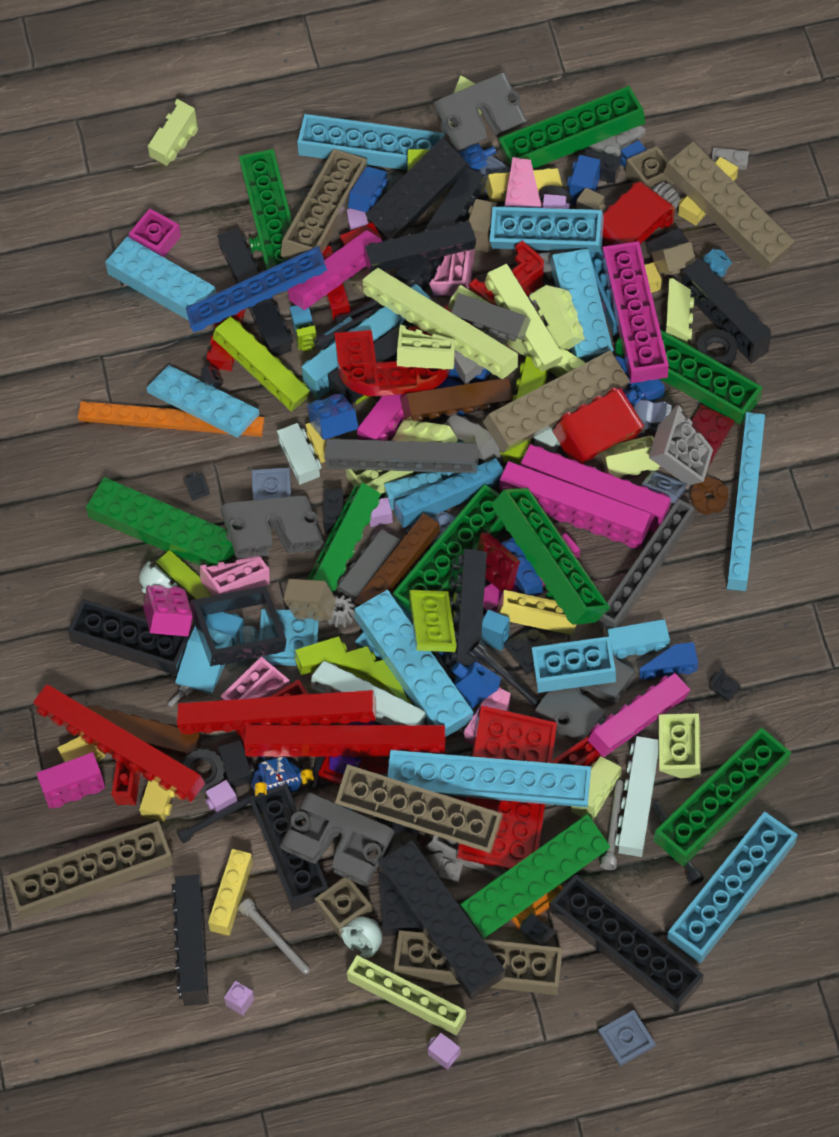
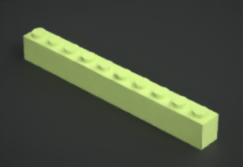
(439, 321)

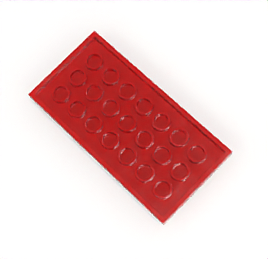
(517, 738)

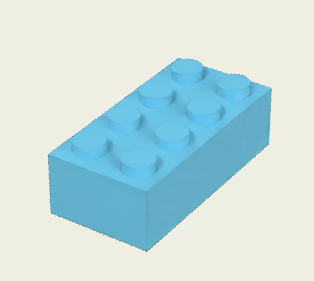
(574, 664)

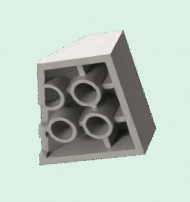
(681, 448)

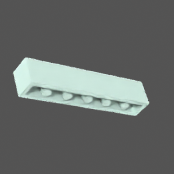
(389, 709)
(638, 797)

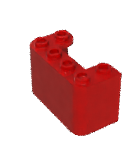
(636, 216)
(528, 274)
(598, 426)

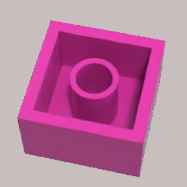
(156, 232)

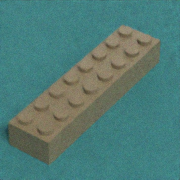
(324, 204)
(729, 206)
(546, 405)
(419, 808)
(89, 870)
(525, 965)

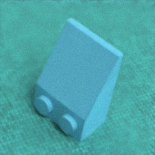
(195, 666)

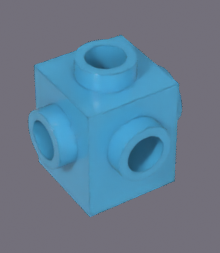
(717, 261)

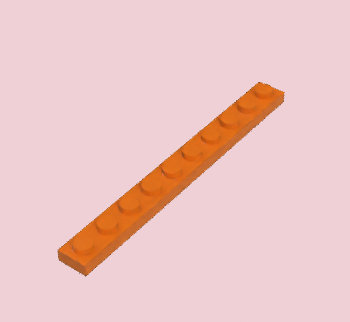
(154, 418)

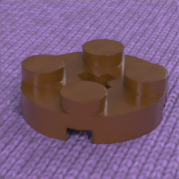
(710, 505)

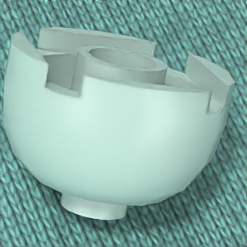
(154, 576)
(363, 935)

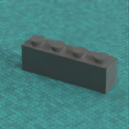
(491, 317)
(368, 565)

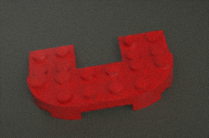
(363, 375)

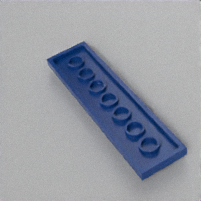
(256, 289)

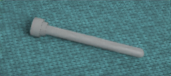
(609, 860)
(248, 908)

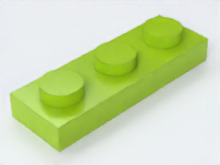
(305, 338)

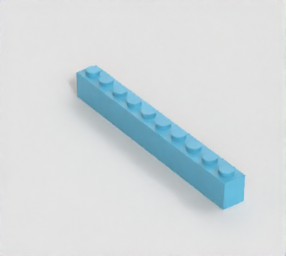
(746, 502)

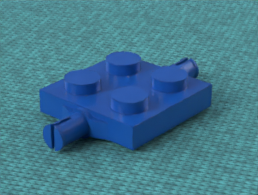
(476, 156)

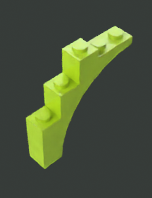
(358, 662)

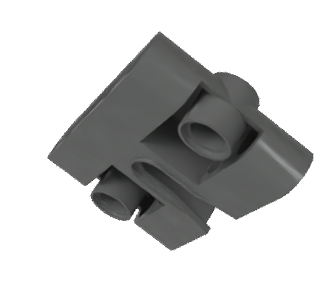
(464, 106)
(250, 524)
(578, 709)
(328, 820)

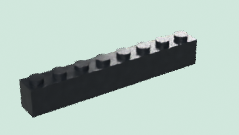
(263, 313)

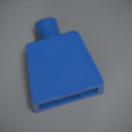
(475, 682)

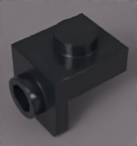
(536, 930)

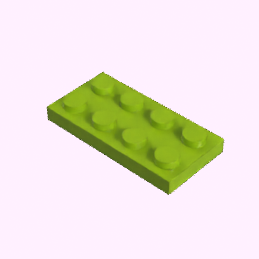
(432, 621)

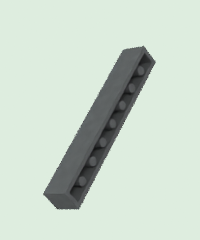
(401, 456)
(647, 564)

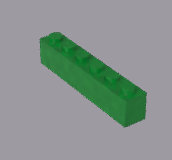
(345, 535)

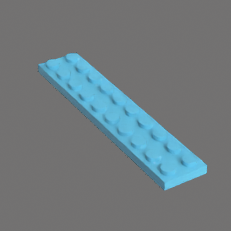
(493, 778)

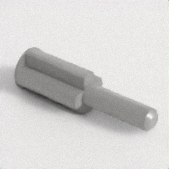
(184, 690)

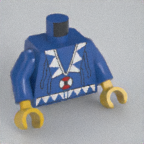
(278, 772)

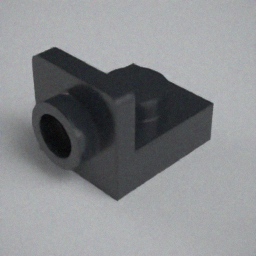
(211, 376)
(196, 485)
(723, 685)

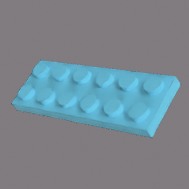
(203, 401)

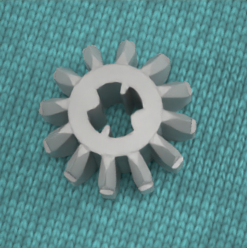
(667, 193)
(342, 612)

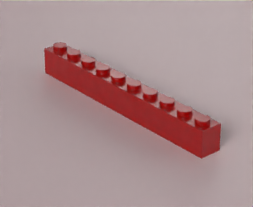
(281, 710)
(342, 740)
(119, 743)

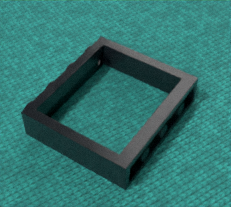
(234, 601)

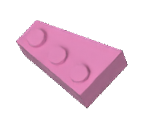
(522, 187)
(452, 273)
(235, 577)
(257, 682)
(499, 700)

